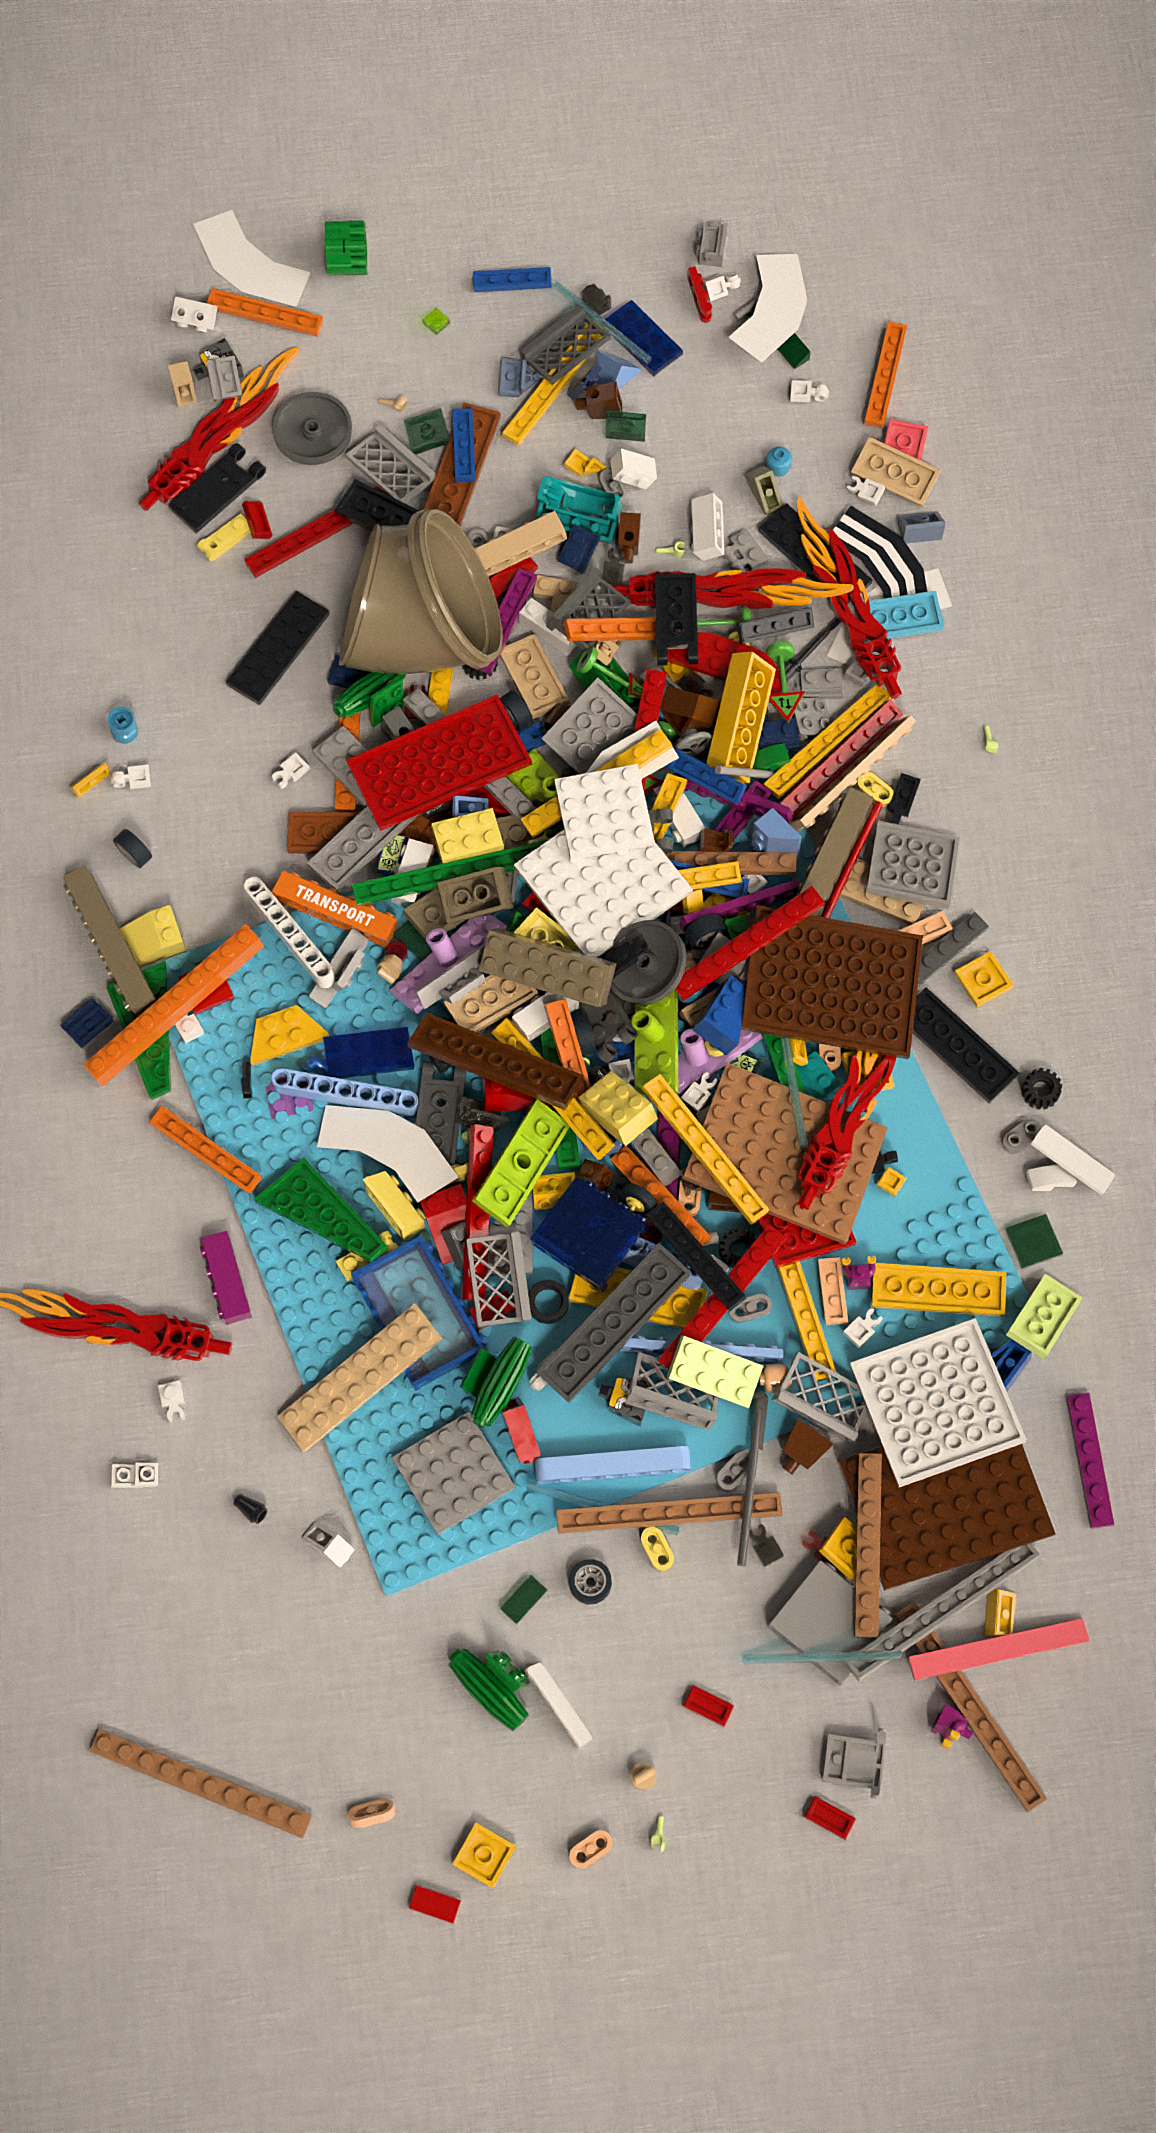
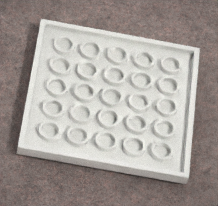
(601, 893)
(937, 1402)

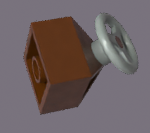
(688, 716)

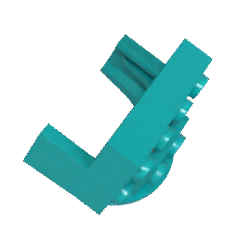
(581, 507)

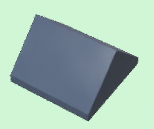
(921, 527)

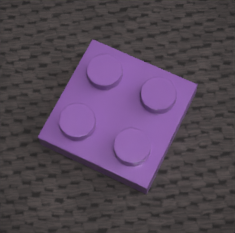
(287, 1102)

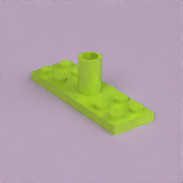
(537, 782)
(656, 1042)
(521, 1163)

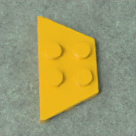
(284, 1033)

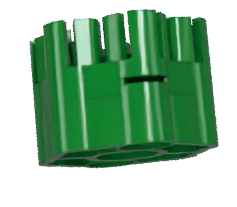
(346, 247)

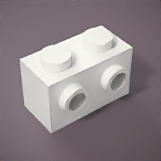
(194, 313)
(633, 468)

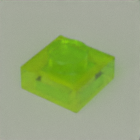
(436, 321)

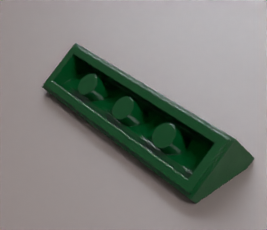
(792, 349)

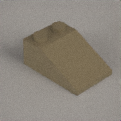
(475, 894)

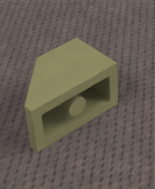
(765, 489)

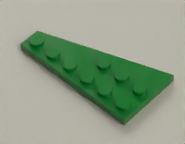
(155, 1060)

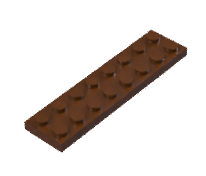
(495, 1061)

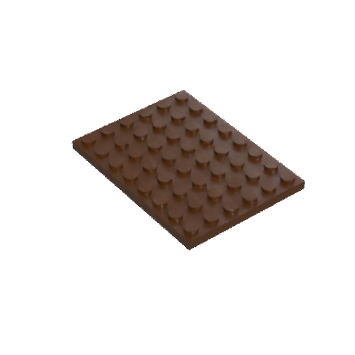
(835, 985)
(954, 1514)

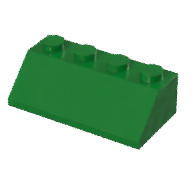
(619, 689)

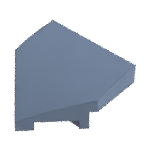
(515, 378)

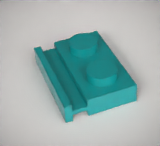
(818, 1077)

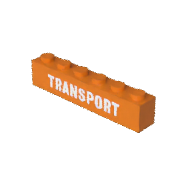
(334, 908)

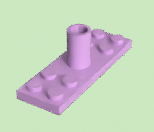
(445, 953)
(696, 1060)

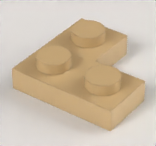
(554, 589)

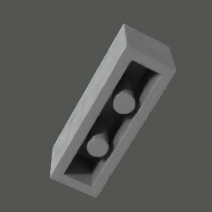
(656, 1157)

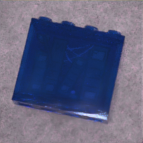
(589, 1232)

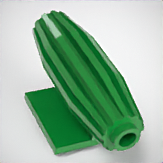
(374, 691)
(495, 1379)
(492, 1684)

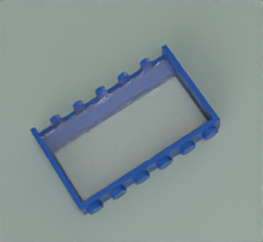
(412, 1277)

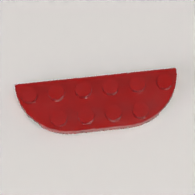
(715, 657)

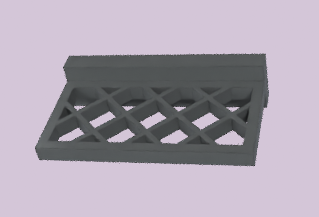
(555, 336)
(579, 596)

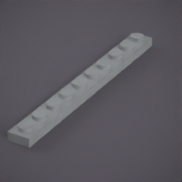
(502, 788)
(946, 1607)

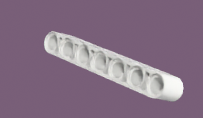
(293, 939)

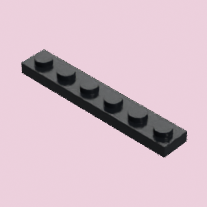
(696, 1256)

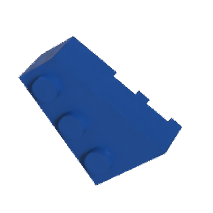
(723, 1016)
(1011, 1361)

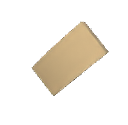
(606, 650)

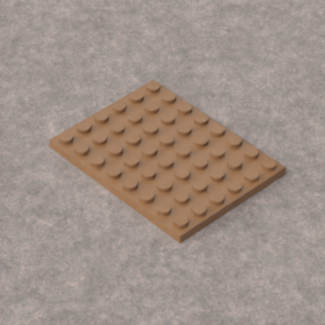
(758, 1134)

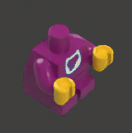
(859, 1275)
(951, 1725)

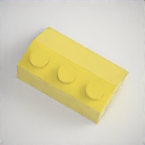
(394, 1204)

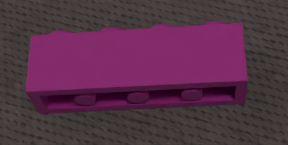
(226, 1278)

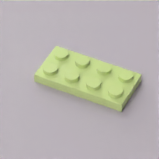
(1044, 1316)
(714, 1371)

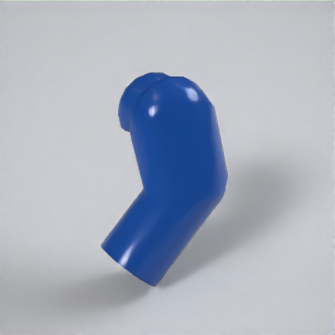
(318, 1062)

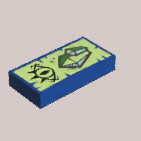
(391, 856)

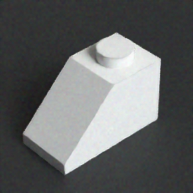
(328, 1544)

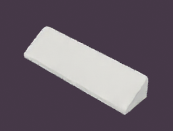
(1073, 1159)
(559, 1704)

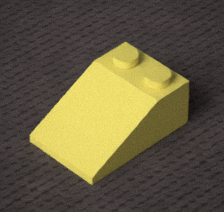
(543, 928)
(153, 936)

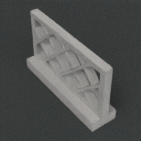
(404, 458)
(517, 1282)
(669, 1405)
(810, 1411)

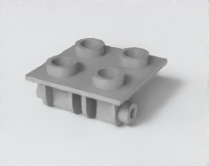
(811, 717)

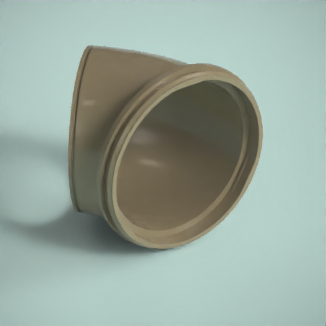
(421, 601)

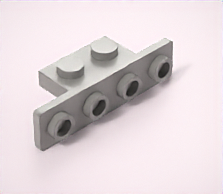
(344, 963)
(454, 981)

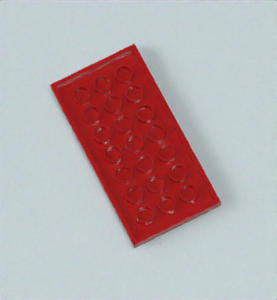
(438, 762)

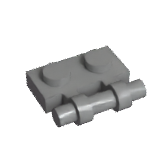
(748, 550)

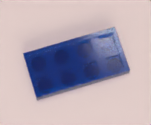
(646, 335)
(368, 1053)

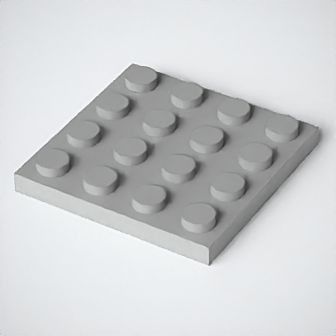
(591, 726)
(913, 864)
(453, 1473)

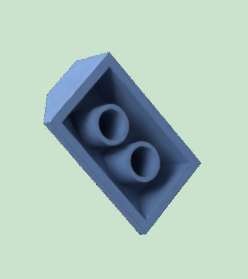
(774, 834)

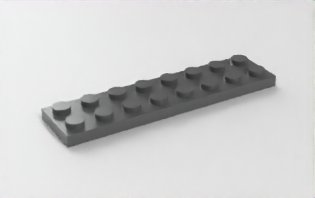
(614, 1323)

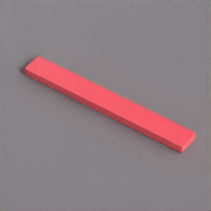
(998, 1649)

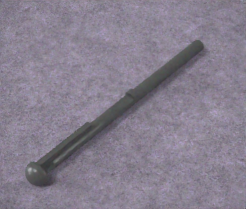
(757, 1441)

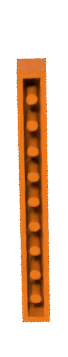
(174, 1005)

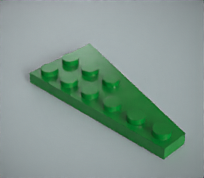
(313, 1204)

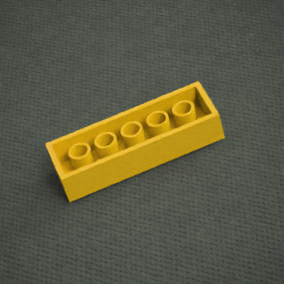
(741, 713)

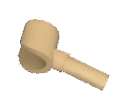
(400, 404)

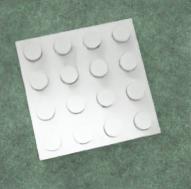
(604, 812)

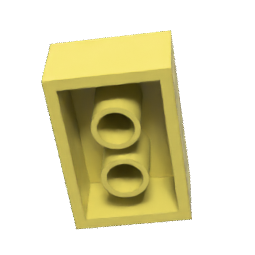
(467, 836)
(618, 1108)

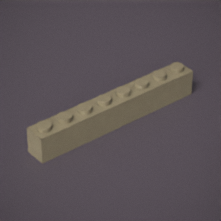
(110, 940)

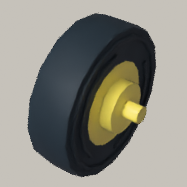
(637, 1199)

